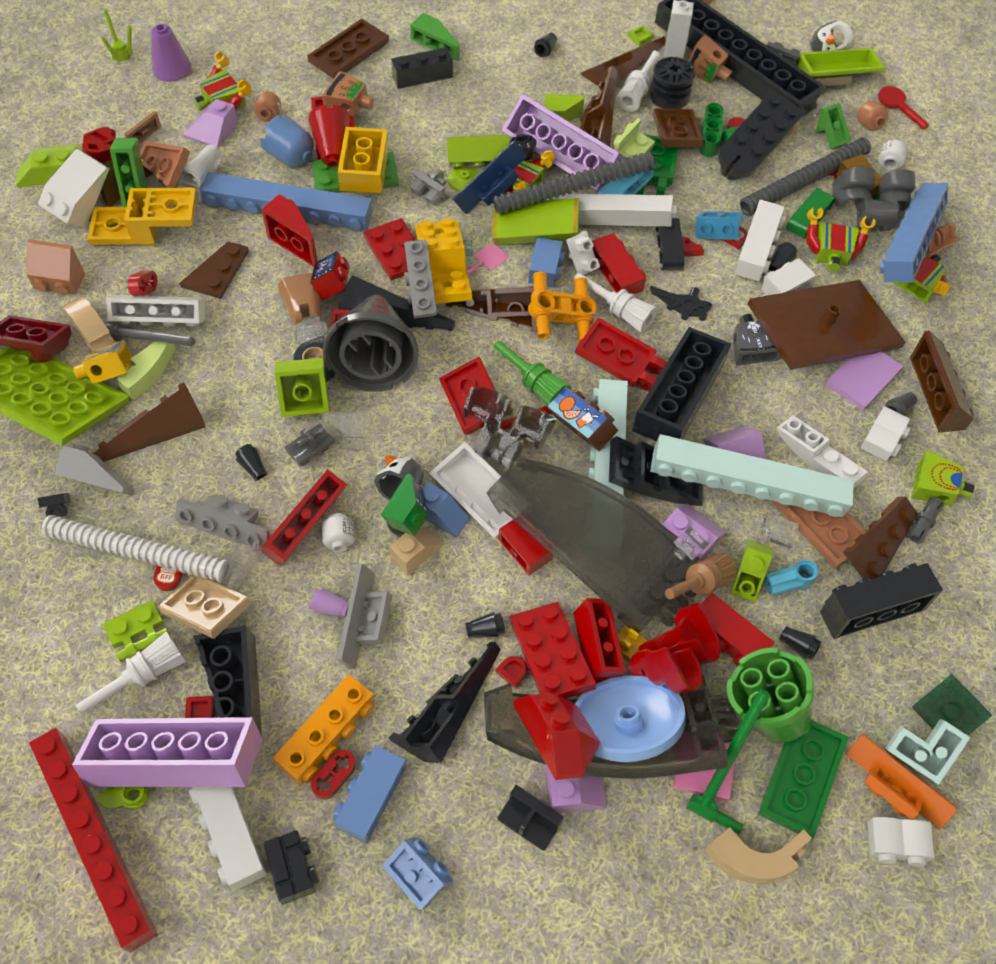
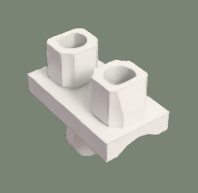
(582, 253)

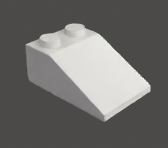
(74, 189)

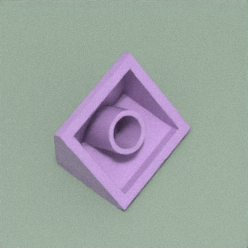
(740, 440)

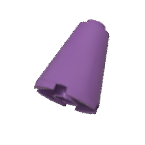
(168, 56)

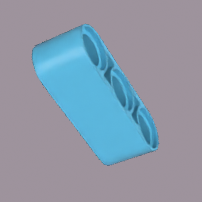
(628, 185)

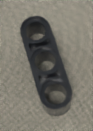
(671, 246)

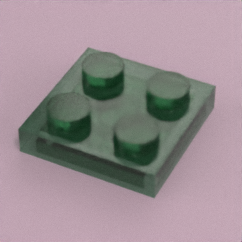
(953, 704)

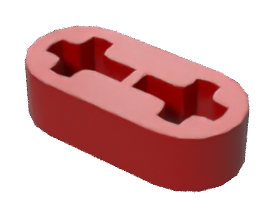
(142, 283)
(328, 770)

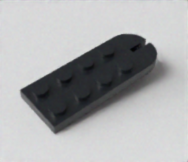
(758, 135)

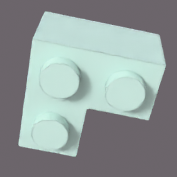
(931, 756)

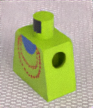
(939, 479)

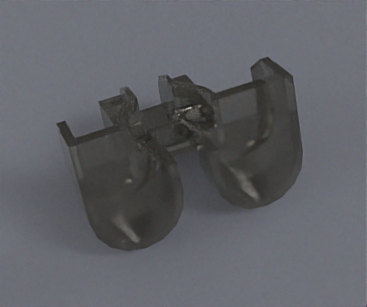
(505, 446)

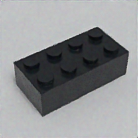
(880, 599)

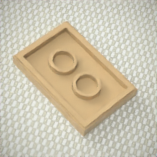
(204, 605)

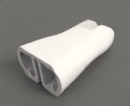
(197, 169)

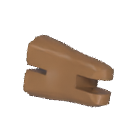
(300, 297)

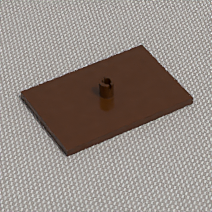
(825, 324)

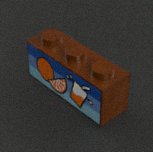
(583, 417)

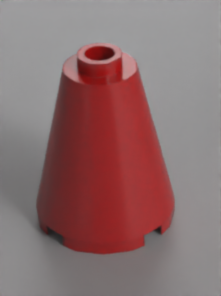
(328, 132)

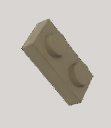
(835, 81)

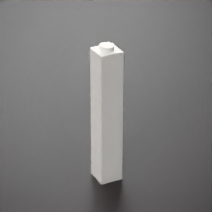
(625, 209)

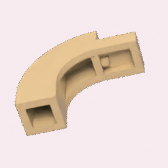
(88, 323)
(752, 866)

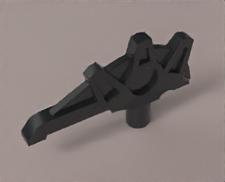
(686, 304)

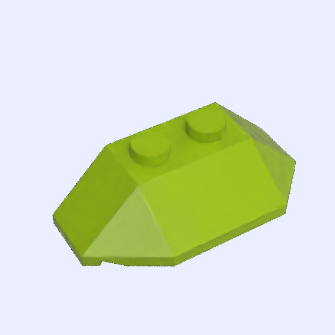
(43, 164)

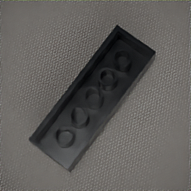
(681, 386)

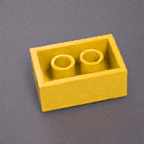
(363, 160)

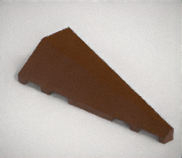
(623, 63)
(599, 113)
(501, 303)
(168, 420)

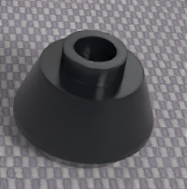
(527, 144)

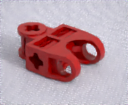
(98, 143)

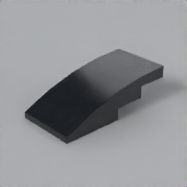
(631, 470)

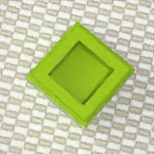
(640, 35)

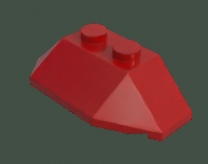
(558, 733)

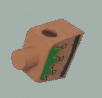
(709, 61)
(347, 93)

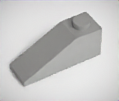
(89, 468)

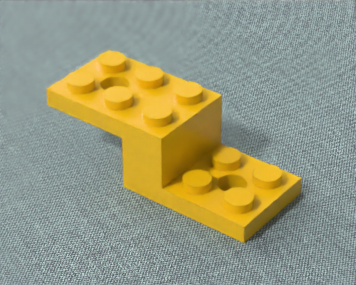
(143, 215)
(446, 260)

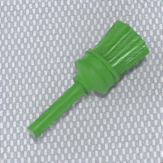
(536, 376)

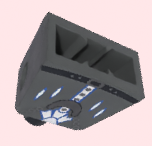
(752, 343)

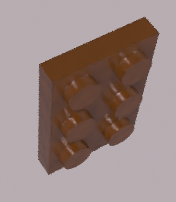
(678, 128)

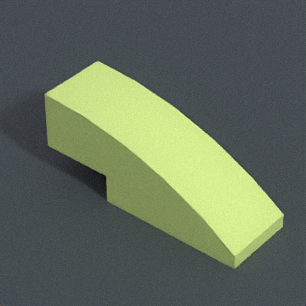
(146, 369)

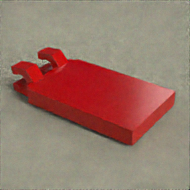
(620, 354)

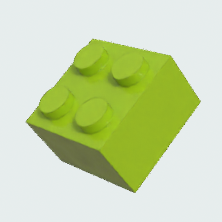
(302, 387)

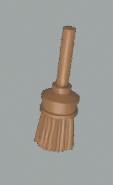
(706, 576)

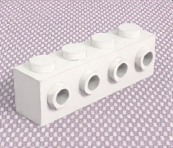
(759, 241)
(156, 309)
(229, 834)

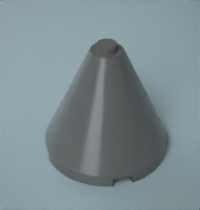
(371, 347)

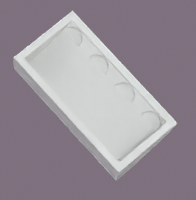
(467, 480)

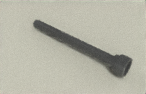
(117, 332)

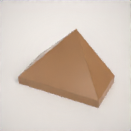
(145, 127)

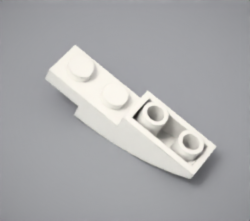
(816, 452)

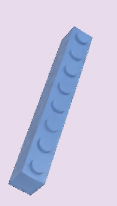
(313, 204)
(915, 233)

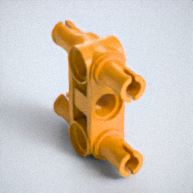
(561, 307)

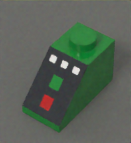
(406, 507)

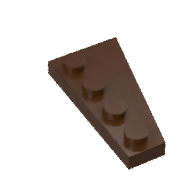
(879, 544)

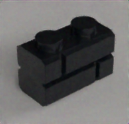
(290, 867)

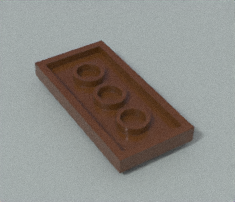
(348, 48)

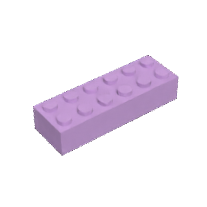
(570, 145)
(169, 752)

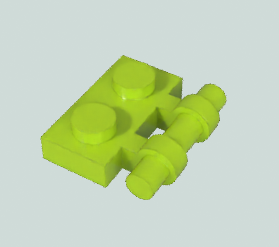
(132, 625)

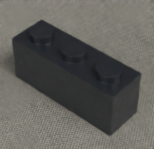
(422, 67)

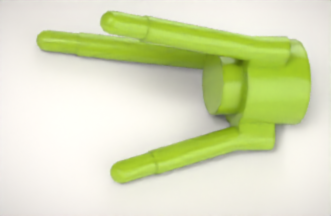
(119, 50)

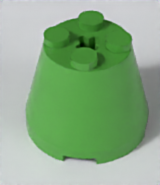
(790, 690)

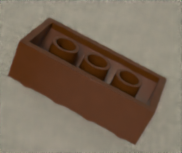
(940, 385)

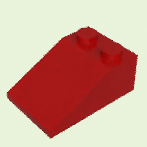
(288, 228)

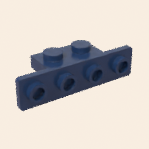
(492, 179)

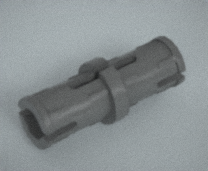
(925, 520)

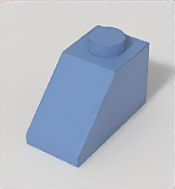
(444, 510)

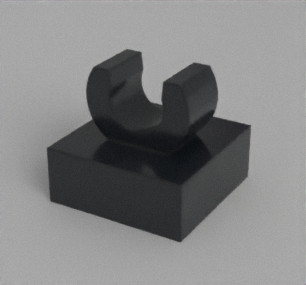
(53, 502)

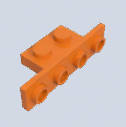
(899, 784)

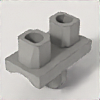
(433, 182)

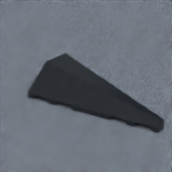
(359, 290)
(445, 711)

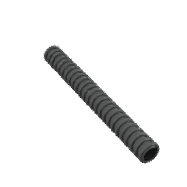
(805, 175)
(574, 182)

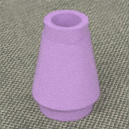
(328, 603)

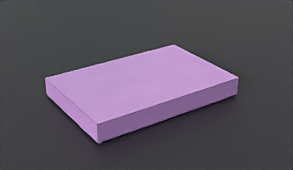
(864, 378)

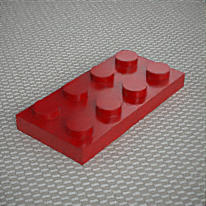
(552, 651)

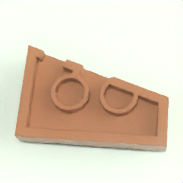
(164, 161)

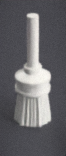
(636, 86)
(625, 305)
(140, 669)

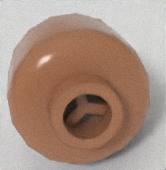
(267, 106)
(872, 115)

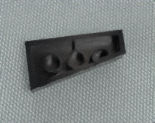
(232, 672)

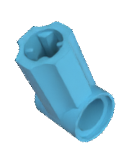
(790, 579)

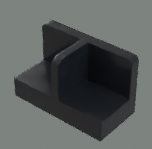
(530, 818)

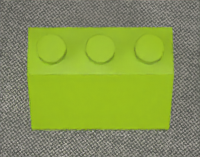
(475, 149)

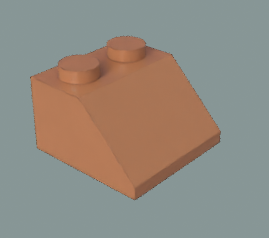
(53, 267)

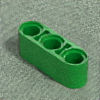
(712, 129)
(799, 222)

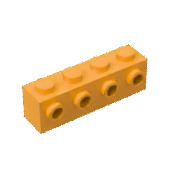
(324, 730)

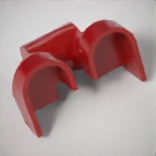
(678, 654)

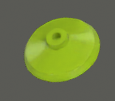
(460, 177)

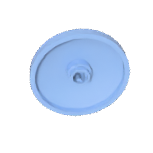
(633, 718)

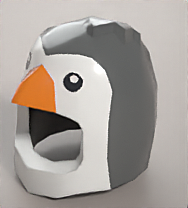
(825, 41)
(391, 477)

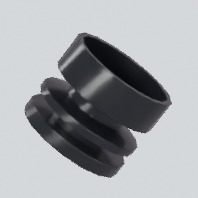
(672, 83)

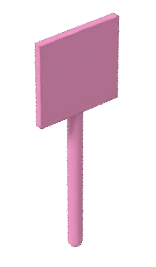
(489, 256)

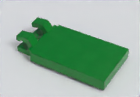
(664, 166)

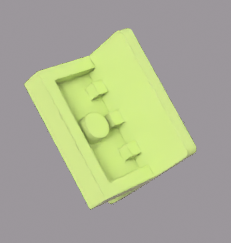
(632, 141)

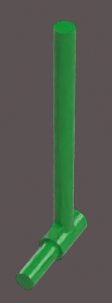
(704, 803)

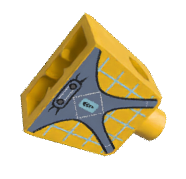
(105, 363)

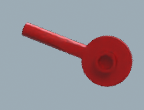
(895, 98)

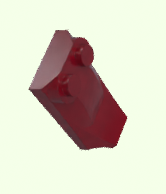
(35, 336)

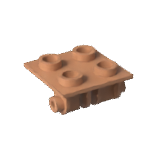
(942, 238)

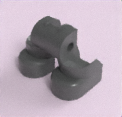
(894, 189)

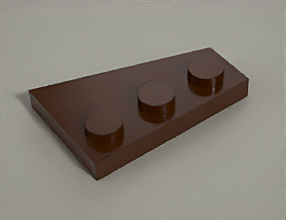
(217, 271)

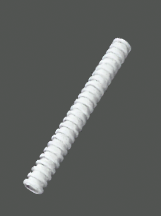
(136, 548)

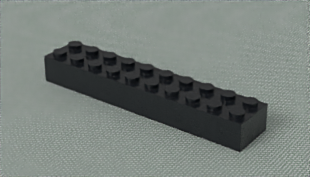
(751, 61)

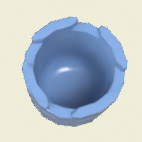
(288, 142)

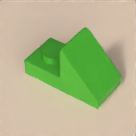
(834, 124)

